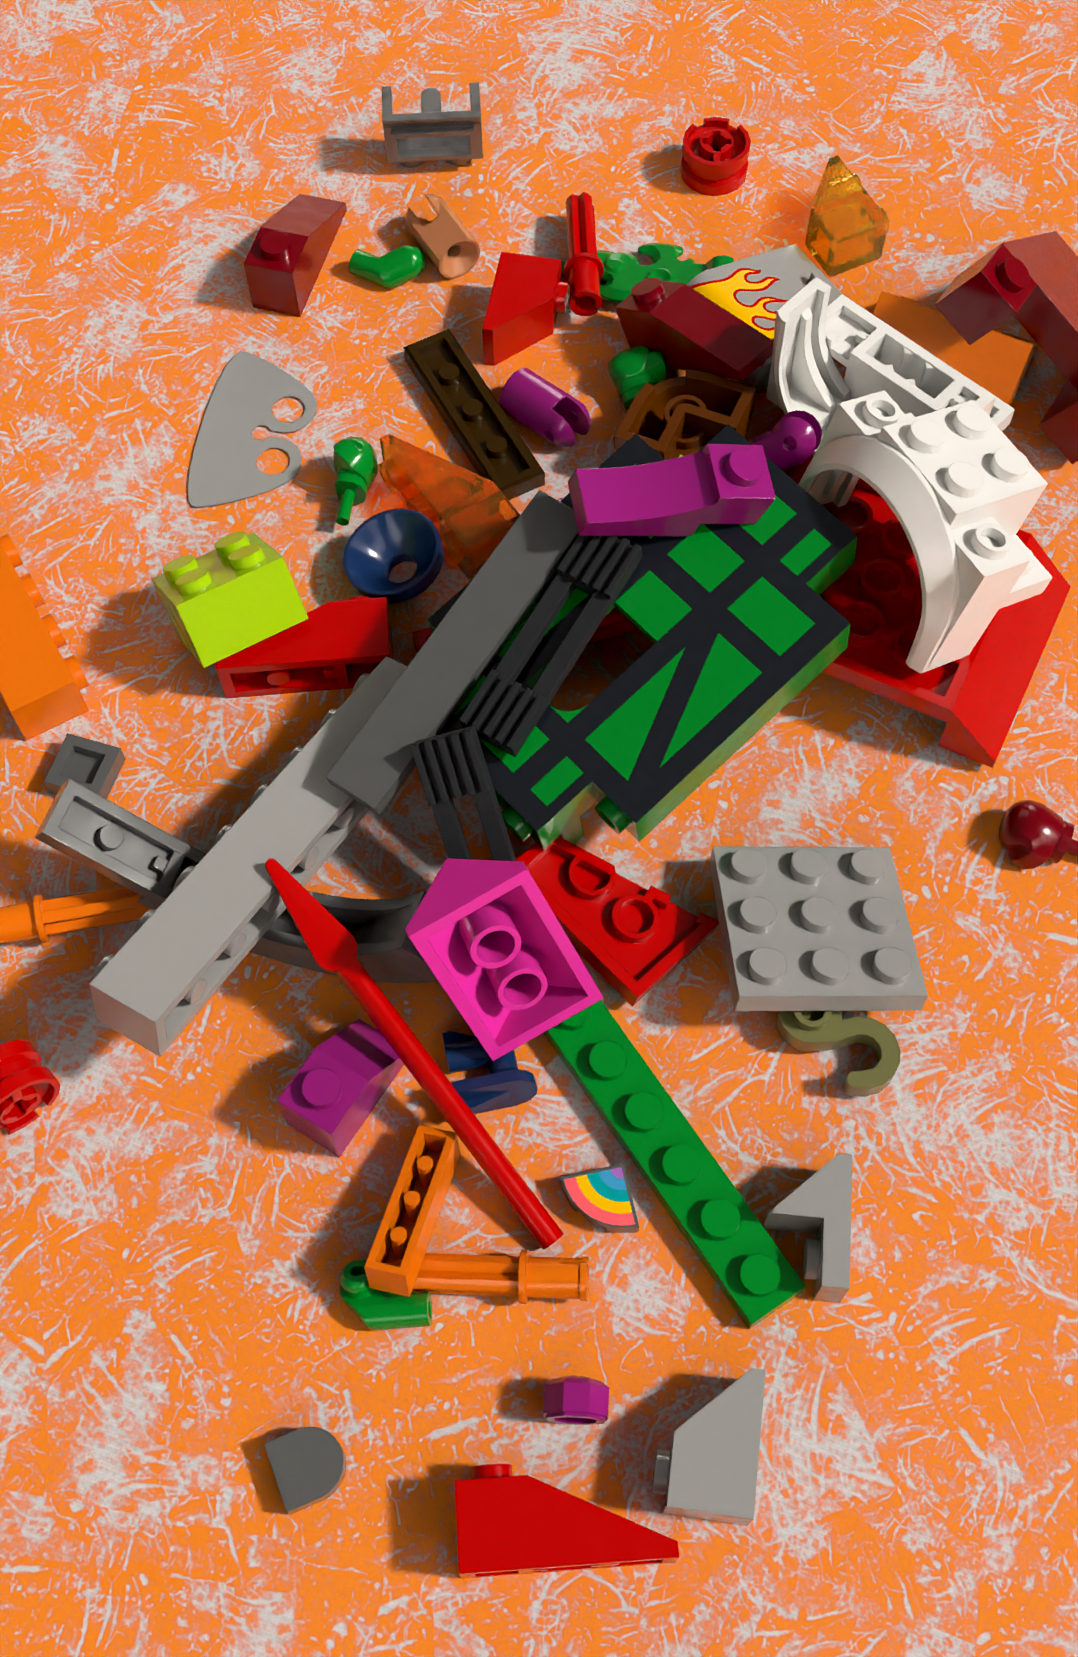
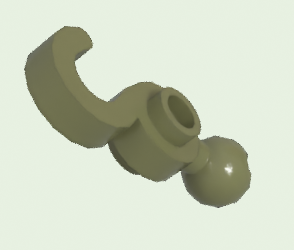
(828, 1031)

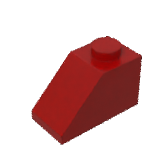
(522, 305)

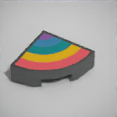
(603, 1198)

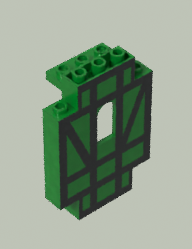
(732, 646)

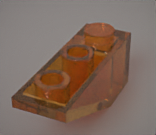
(461, 504)

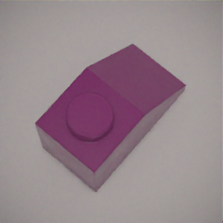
(340, 1085)

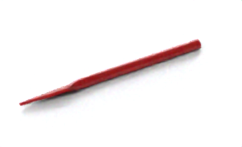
(336, 952)

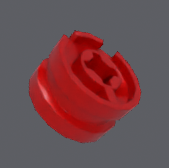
(715, 157)
(23, 1085)

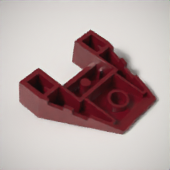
(1039, 287)

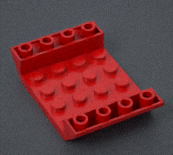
(885, 608)

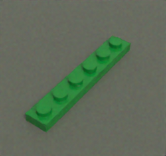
(676, 1164)

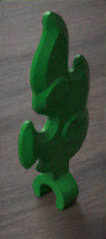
(624, 271)

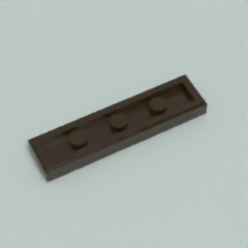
(473, 414)

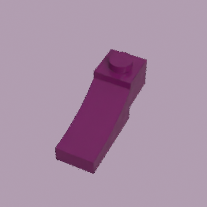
(674, 494)

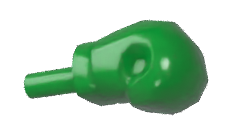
(635, 368)
(355, 471)

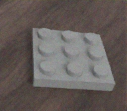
(815, 929)

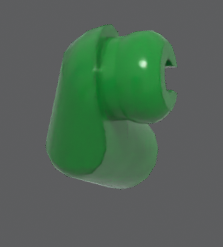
(390, 269)
(382, 1309)

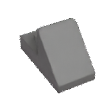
(822, 1209)

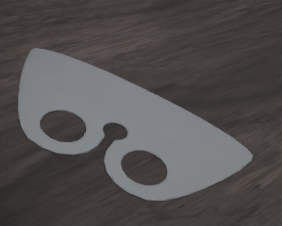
(225, 450)

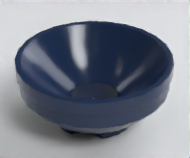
(386, 542)

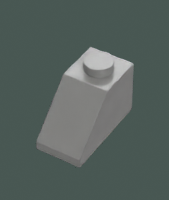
(715, 1457)

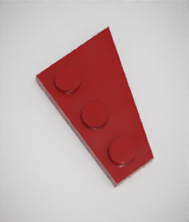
(612, 922)

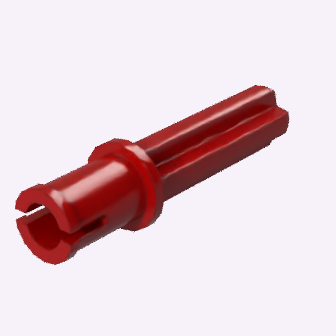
(583, 266)

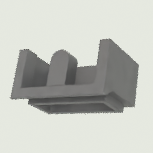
(433, 133)

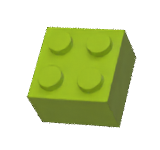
(229, 597)

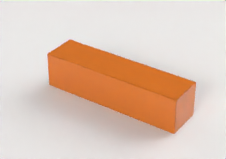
(412, 1211)

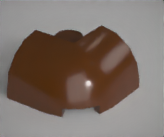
(686, 413)

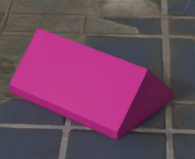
(499, 952)

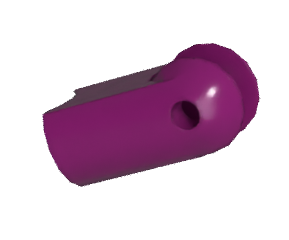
(544, 408)
(790, 439)

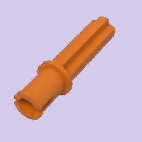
(69, 914)
(504, 1276)

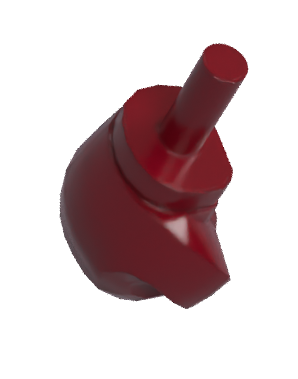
(1035, 835)

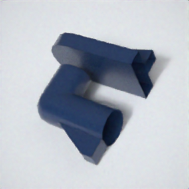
(500, 1089)

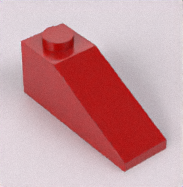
(315, 655)
(532, 1528)

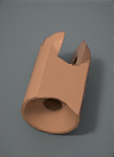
(445, 239)

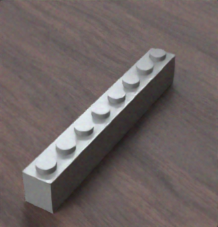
(228, 898)

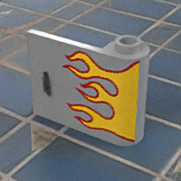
(757, 289)

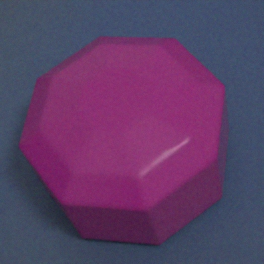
(576, 1401)

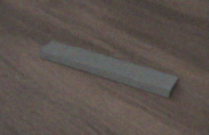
(456, 653)

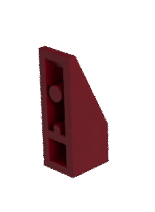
(292, 253)
(691, 330)

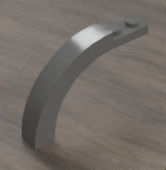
(152, 860)

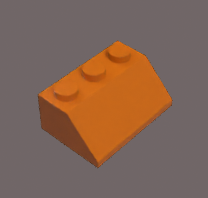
(993, 361)

